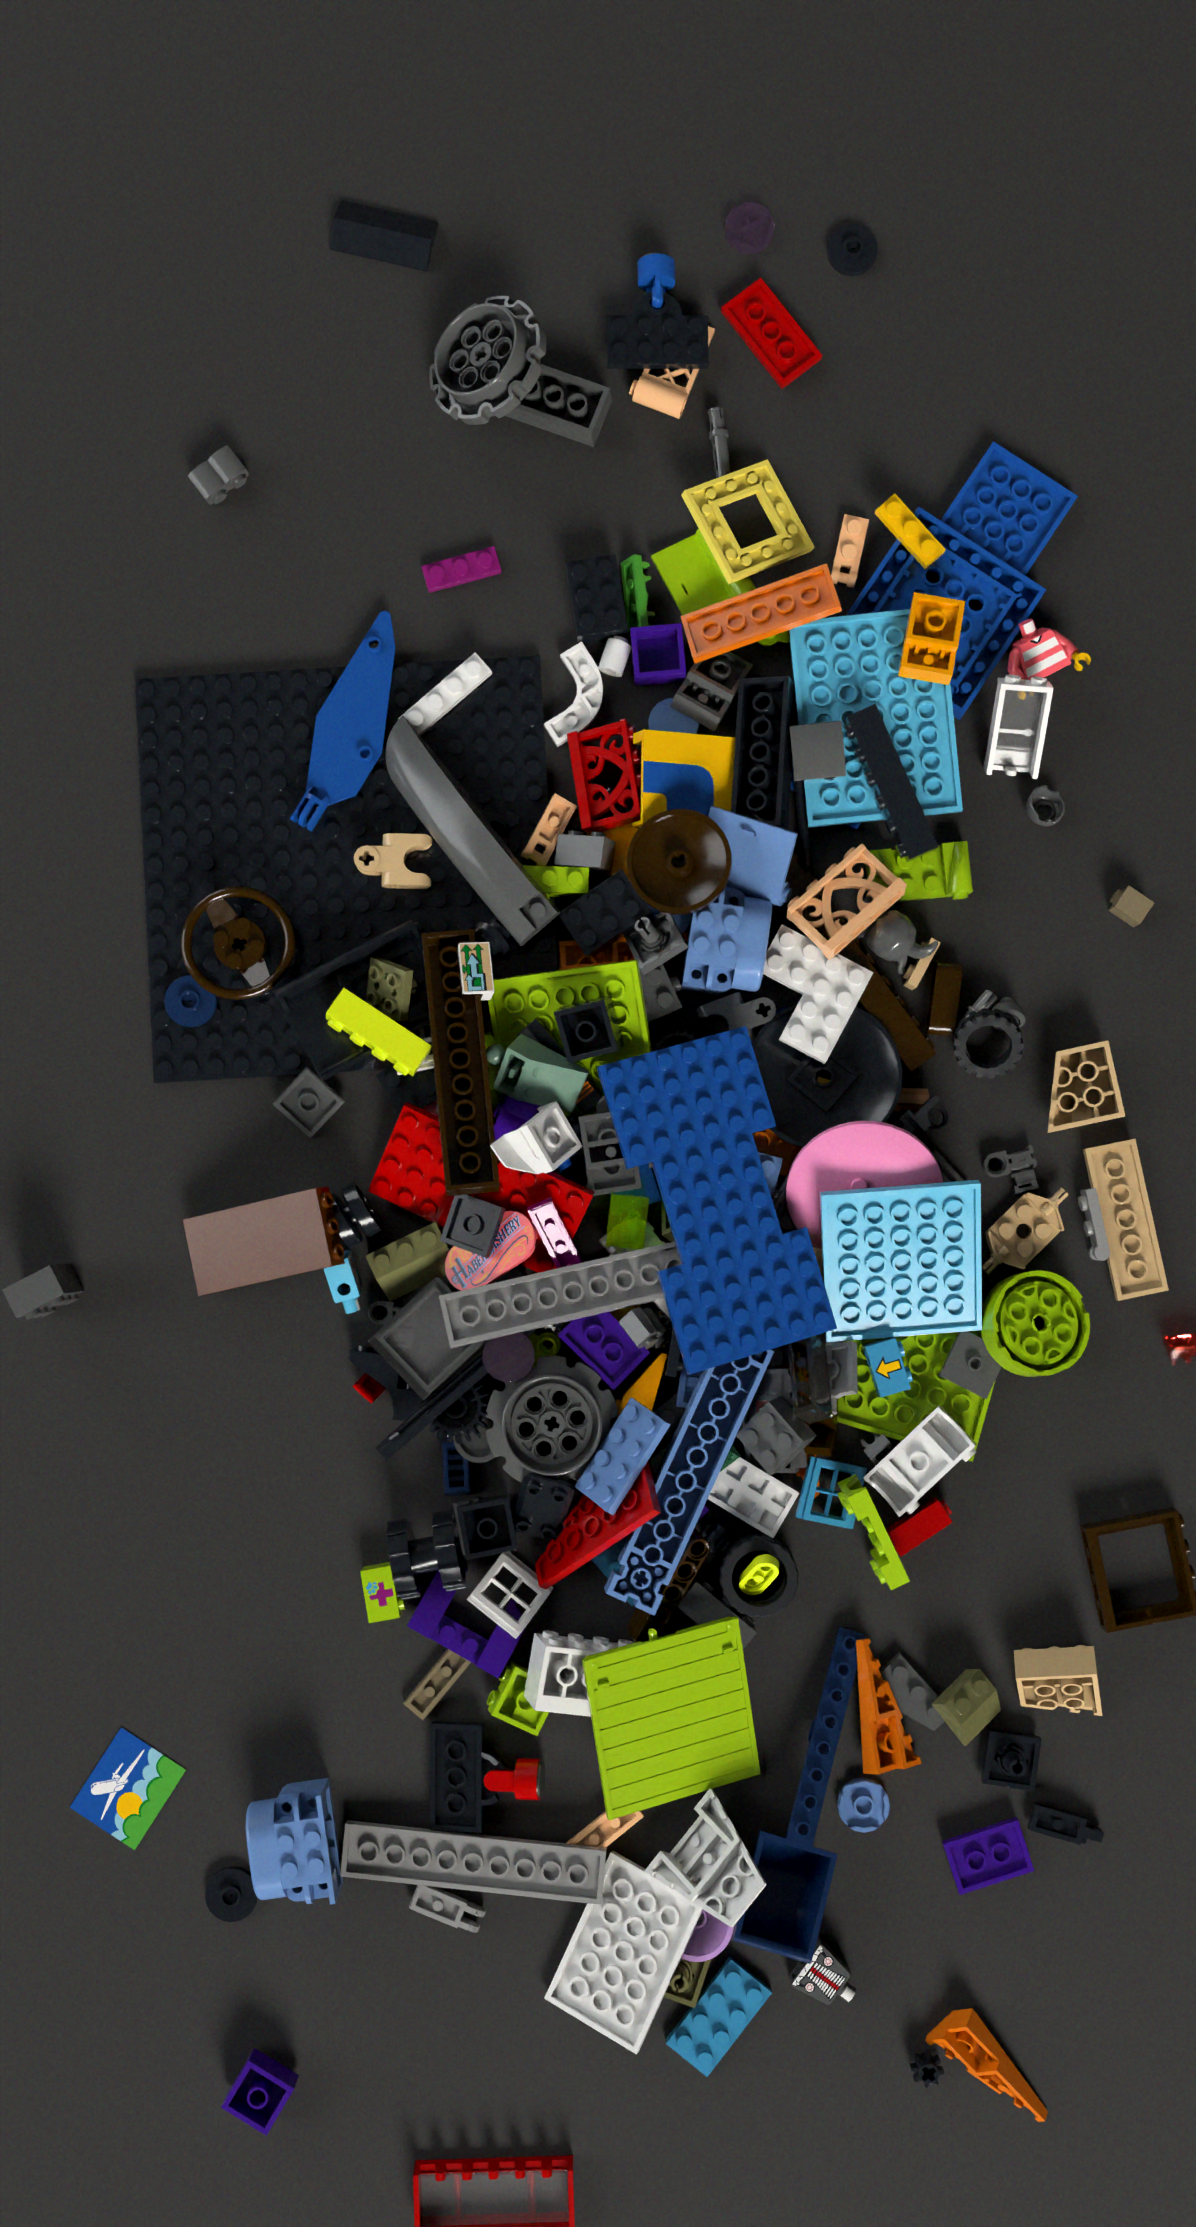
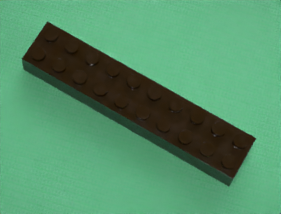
(459, 1069)

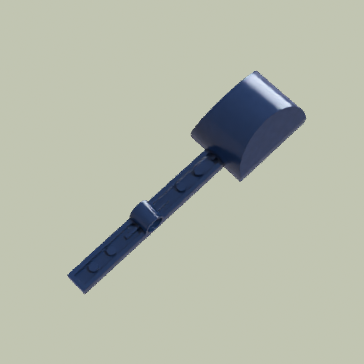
(797, 1874)

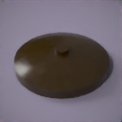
(679, 861)

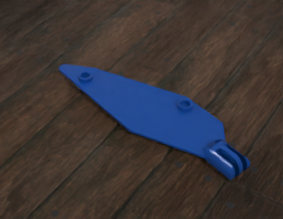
(350, 726)

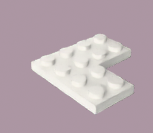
(827, 989)

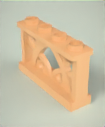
(839, 934)

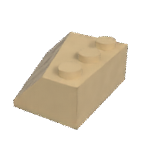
(1084, 1087)
(1058, 1678)

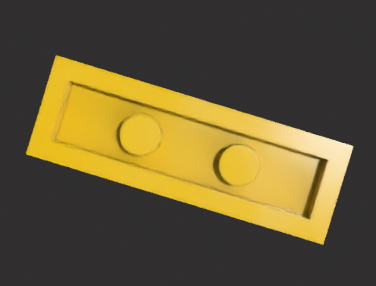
(910, 531)

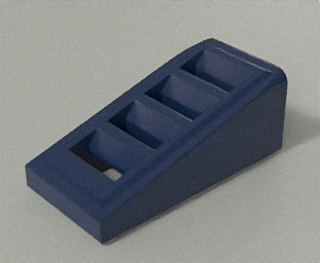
(460, 1490)

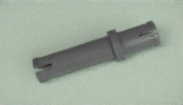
(718, 435)

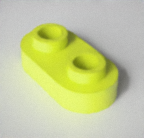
(759, 1574)

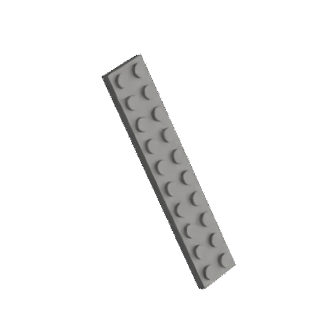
(556, 1295)
(473, 1862)

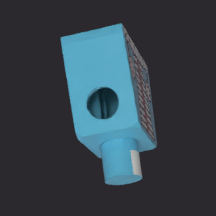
(347, 1274)

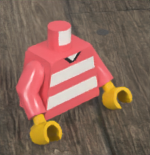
(1042, 652)

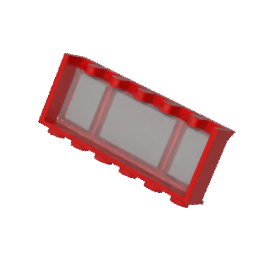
(494, 2192)

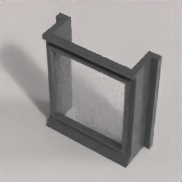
(419, 1346)

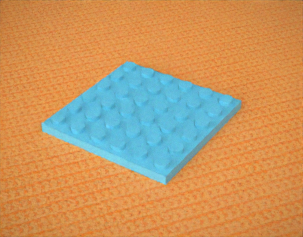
(902, 1259)

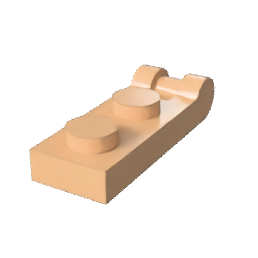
(849, 549)
(549, 826)

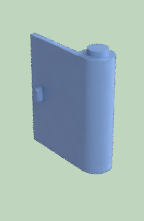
(758, 855)

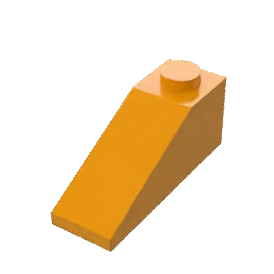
(645, 1386)

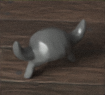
(894, 937)

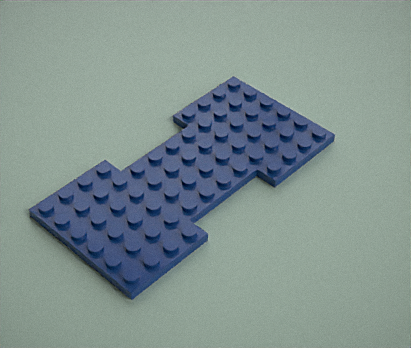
(738, 1275)

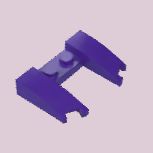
(431, 1622)

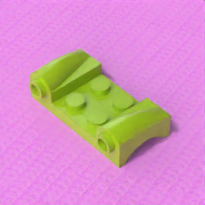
(933, 875)

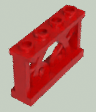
(581, 757)

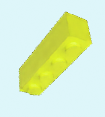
(377, 1032)

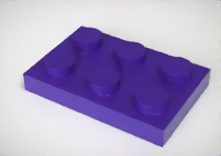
(604, 1346)
(988, 1855)

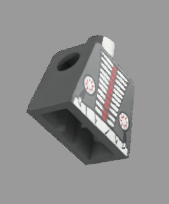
(824, 1976)

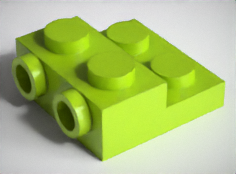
(511, 1705)

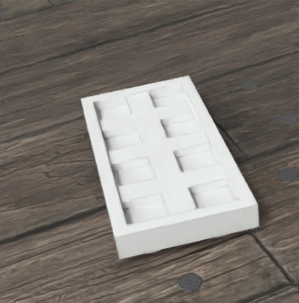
(753, 1496)

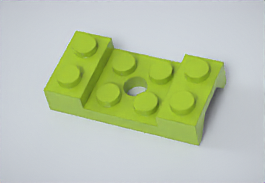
(885, 1558)

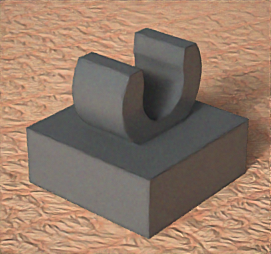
(878, 1449)

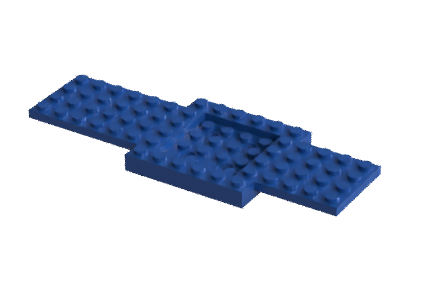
(990, 545)

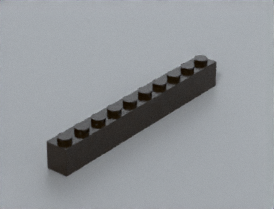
(877, 997)

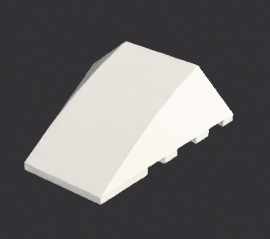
(711, 1865)

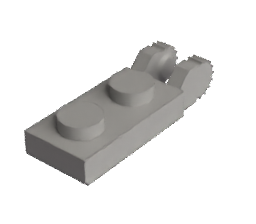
(445, 1907)

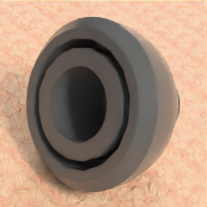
(1010, 1006)

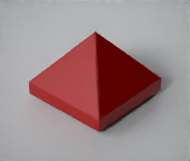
(368, 1388)

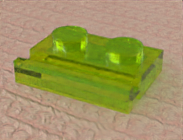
(627, 1221)

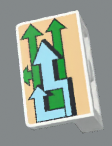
(476, 969)

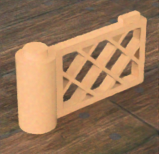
(663, 394)

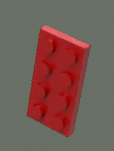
(771, 333)

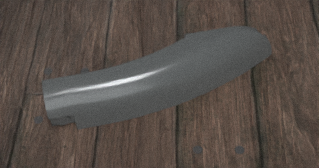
(466, 834)

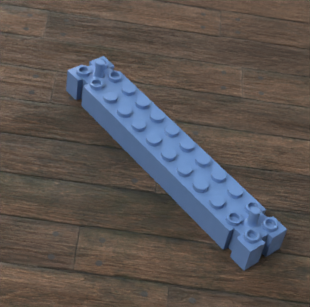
(686, 1479)

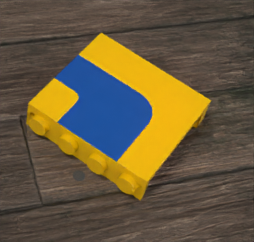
(684, 772)

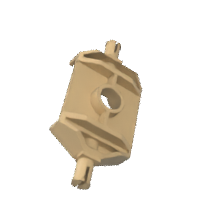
(1043, 1222)

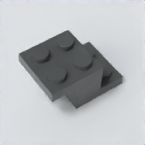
(604, 1158)

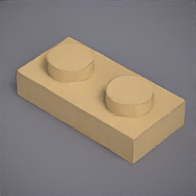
(915, 972)

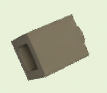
(1130, 905)

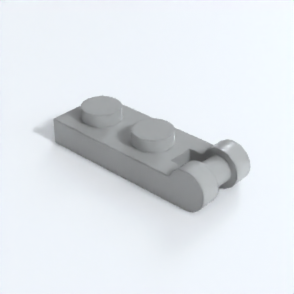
(1094, 1224)

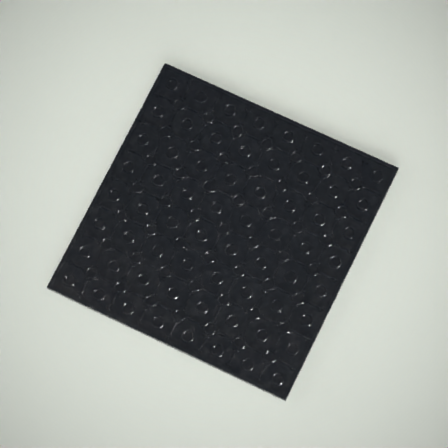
(217, 797)

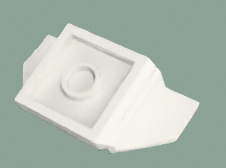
(539, 1143)

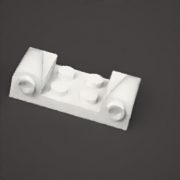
(921, 1461)

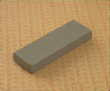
(436, 1683)

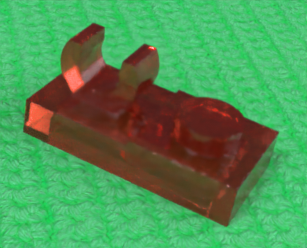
(1180, 1346)

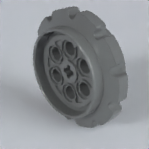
(487, 360)
(509, 1409)

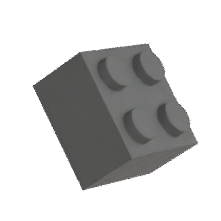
(775, 1435)

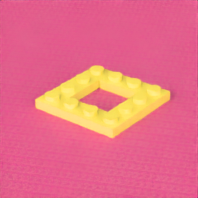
(733, 561)

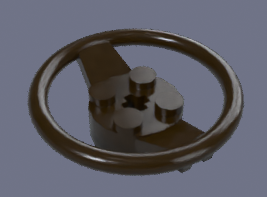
(229, 930)

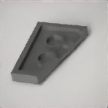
(911, 1692)

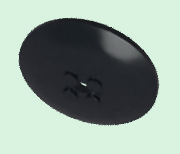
(862, 1072)

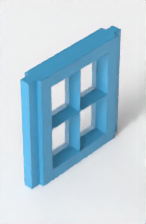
(810, 1487)

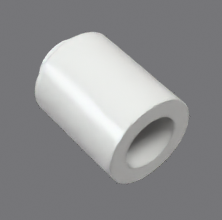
(615, 656)

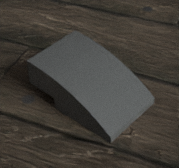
(711, 688)

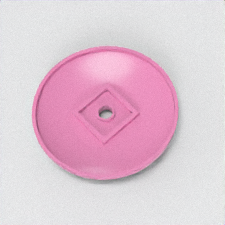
(854, 1158)

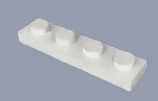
(447, 693)

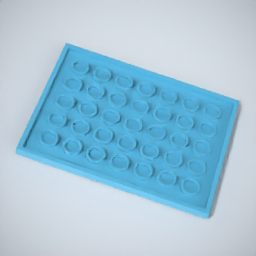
(853, 664)

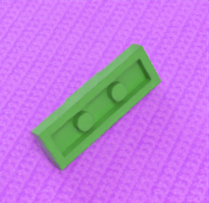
(635, 592)

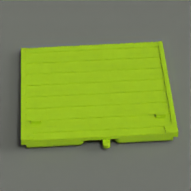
(671, 1716)

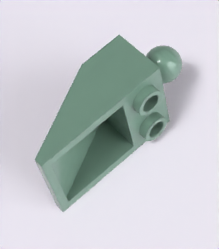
(543, 1076)

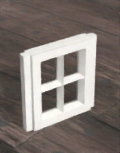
(496, 1611)

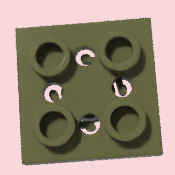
(394, 988)
(685, 1987)

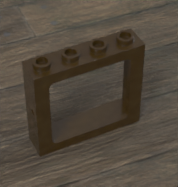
(1184, 1573)

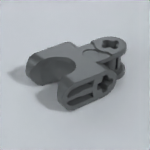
(738, 1013)

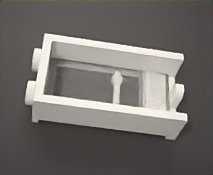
(1018, 725)

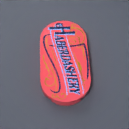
(512, 1246)

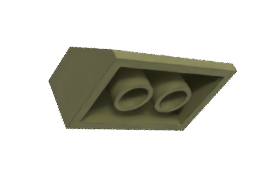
(410, 1261)

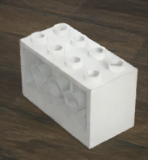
(557, 1672)

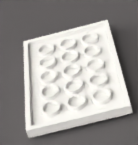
(624, 1953)

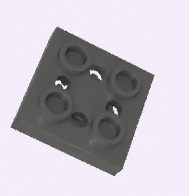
(652, 937)

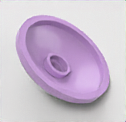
(707, 1939)

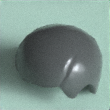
(1045, 806)

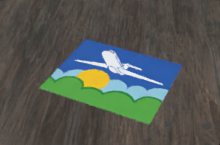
(127, 1788)

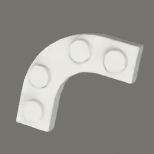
(588, 696)

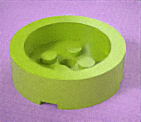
(1011, 1331)

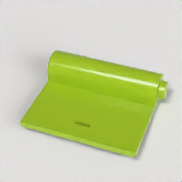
(695, 568)

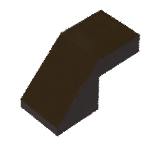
(825, 1438)

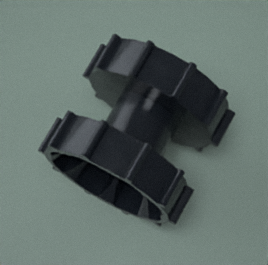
(415, 1556)

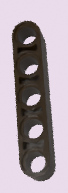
(687, 1568)

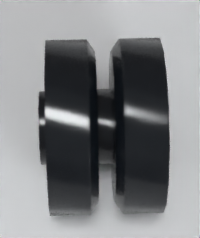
(355, 1213)

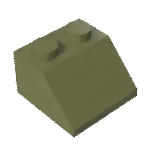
(968, 1704)

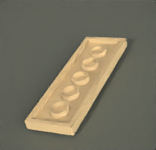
(1127, 1217)

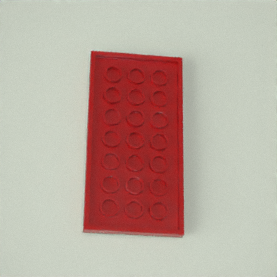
(414, 1180)

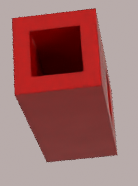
(919, 1525)

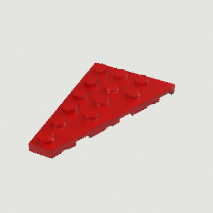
(593, 1530)

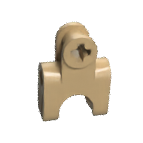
(391, 858)

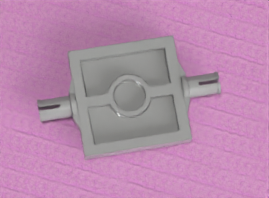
(841, 1370)

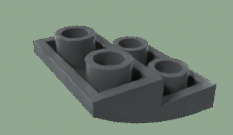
(817, 750)

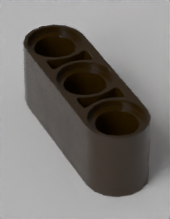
(944, 999)

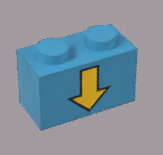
(887, 1367)

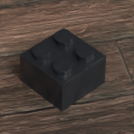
(589, 1028)

